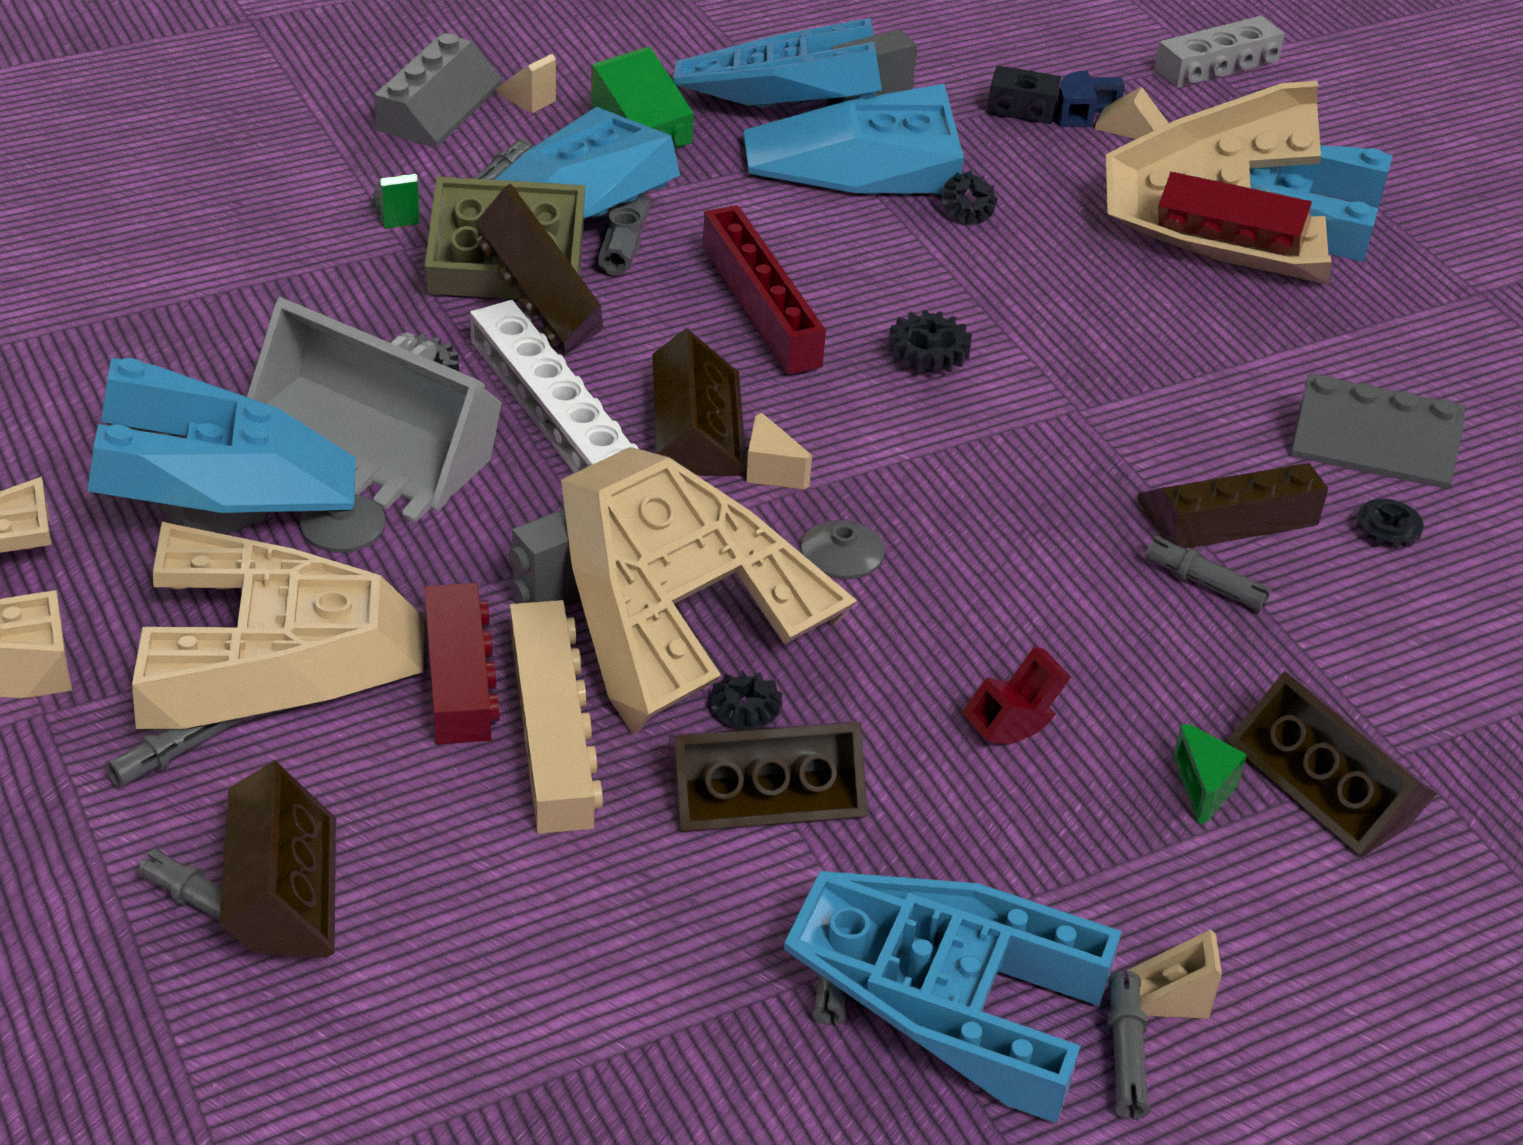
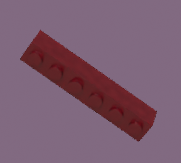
(764, 290)

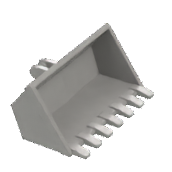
(386, 403)

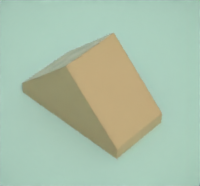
(532, 86)
(1131, 116)
(776, 457)
(1181, 979)

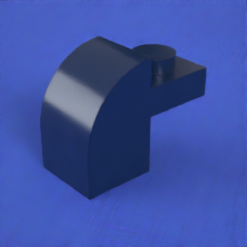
(1084, 96)

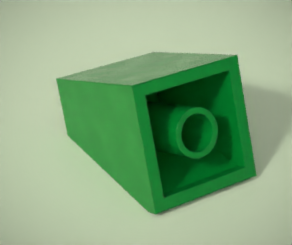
(642, 91)

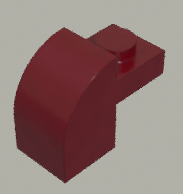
(1018, 708)

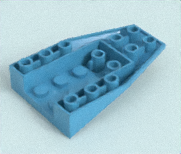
(863, 145)
(606, 155)

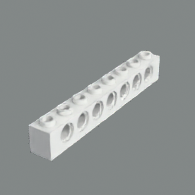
(545, 386)

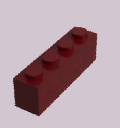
(1234, 214)
(459, 665)

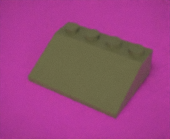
(454, 259)

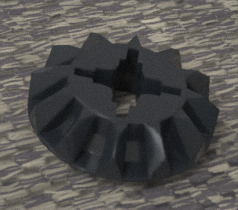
(959, 205)
(1390, 512)
(752, 713)

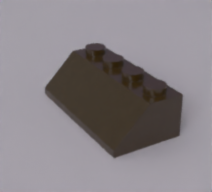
(538, 271)
(698, 408)
(1237, 506)
(1330, 766)
(768, 775)
(278, 867)

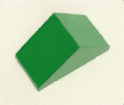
(397, 201)
(1207, 769)

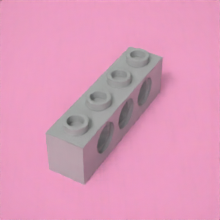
(1218, 51)

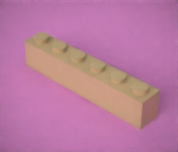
(552, 717)

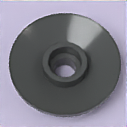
(344, 529)
(843, 549)

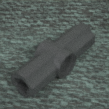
(623, 235)

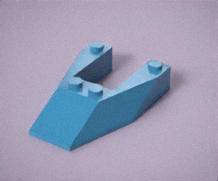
(788, 67)
(1343, 174)
(234, 455)
(927, 962)

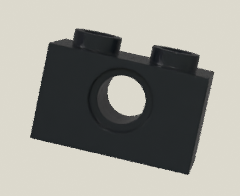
(1023, 94)

